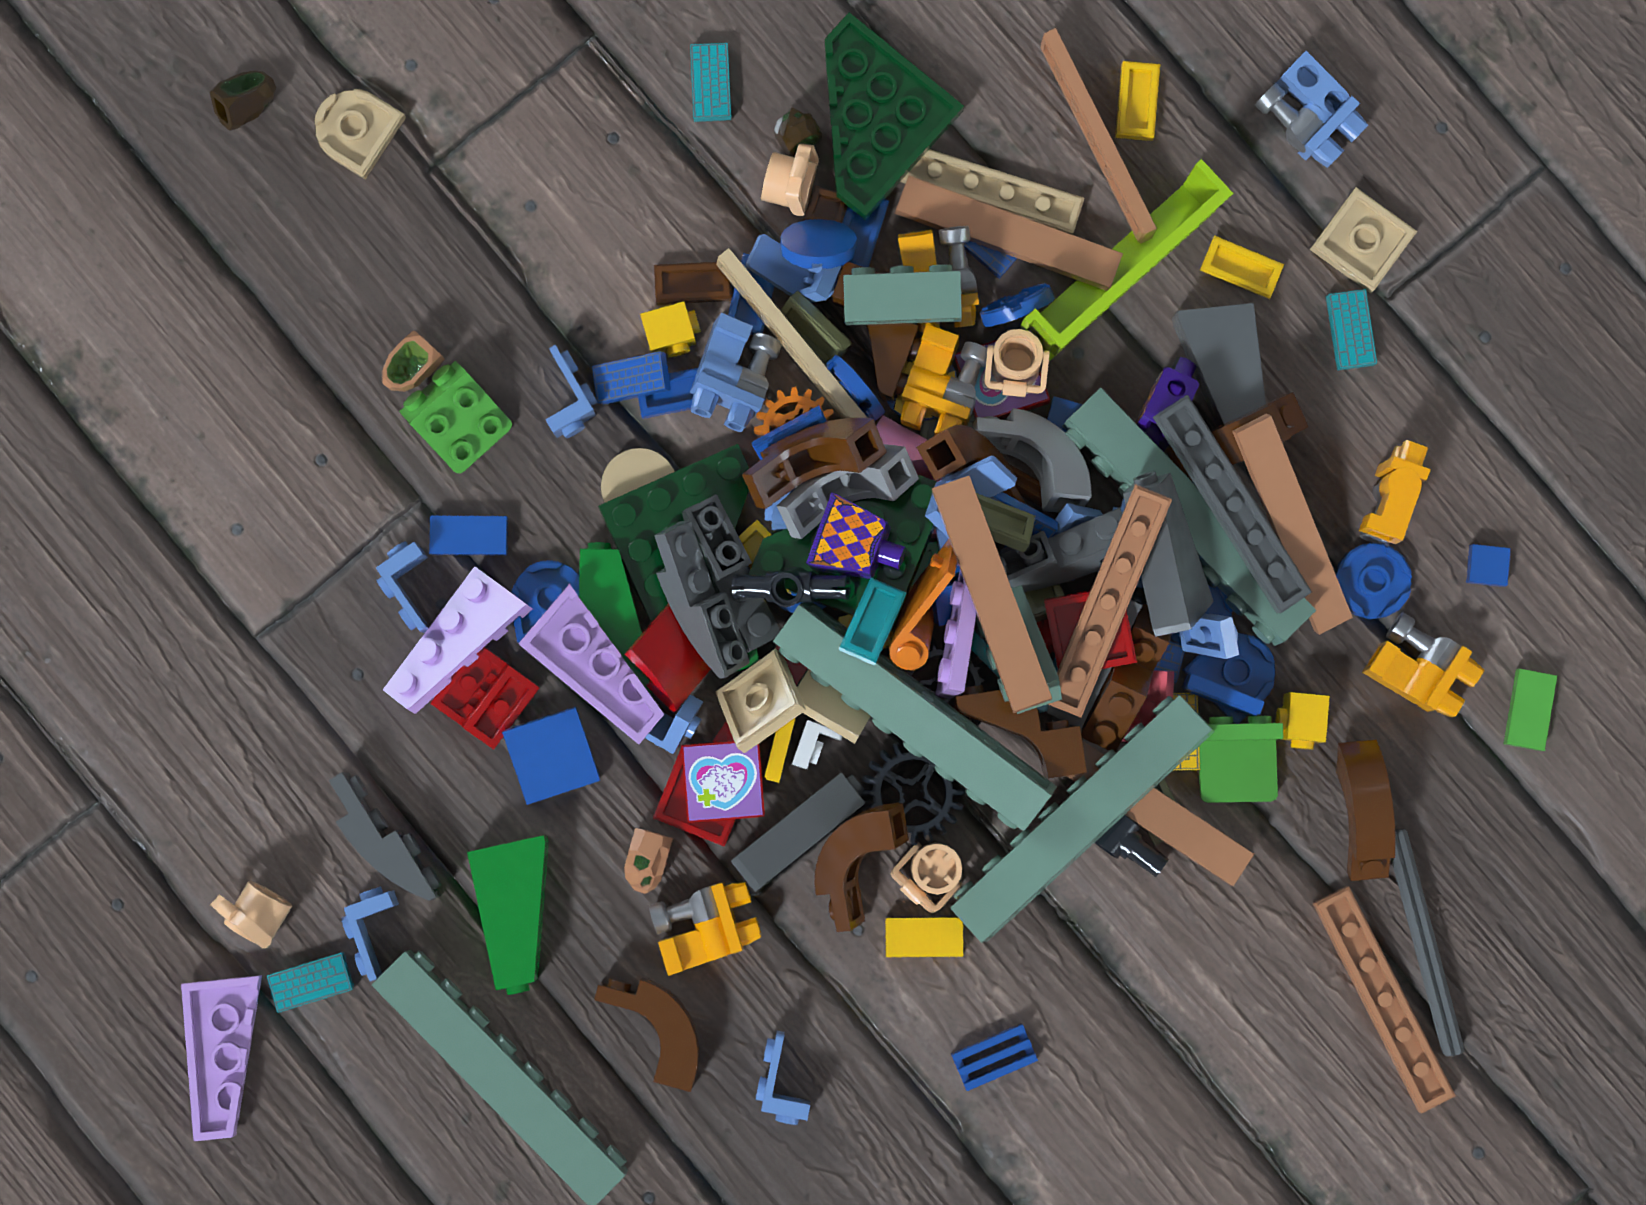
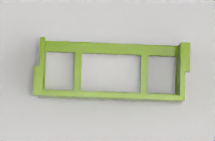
(1174, 223)

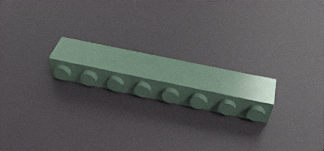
(1126, 452)
(917, 717)
(1082, 819)
(501, 1077)

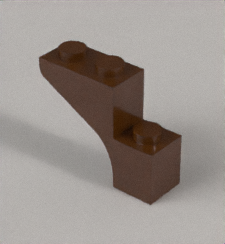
(891, 346)
(1125, 687)
(1057, 748)

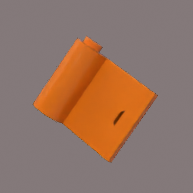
(916, 622)

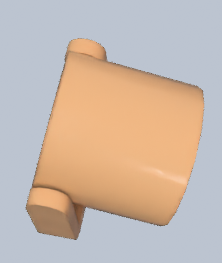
(791, 179)
(1016, 364)
(934, 869)
(255, 913)

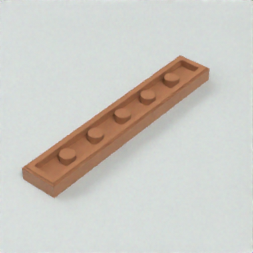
(1097, 136)
(1010, 233)
(1292, 519)
(991, 594)
(1110, 597)
(1181, 829)
(1384, 999)

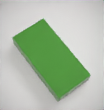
(1530, 709)

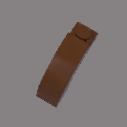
(1286, 417)
(958, 449)
(817, 450)
(1369, 809)
(842, 853)
(672, 1022)

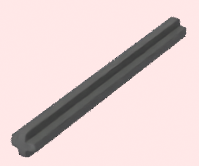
(1426, 946)

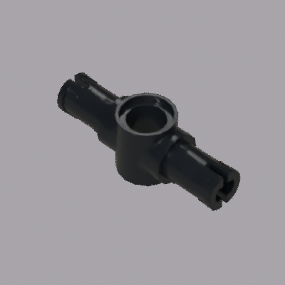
(808, 582)
(1126, 842)

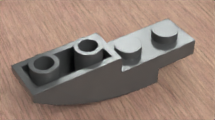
(1062, 556)
(724, 558)
(699, 610)
(389, 854)

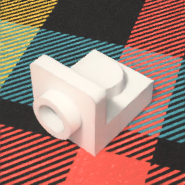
(808, 747)

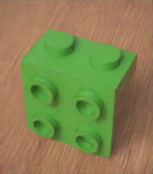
(456, 417)
(1240, 761)

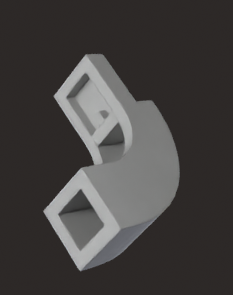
(1046, 451)
(883, 480)

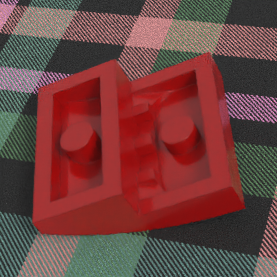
(668, 660)
(486, 697)

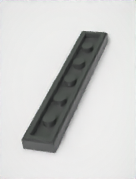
(1232, 504)

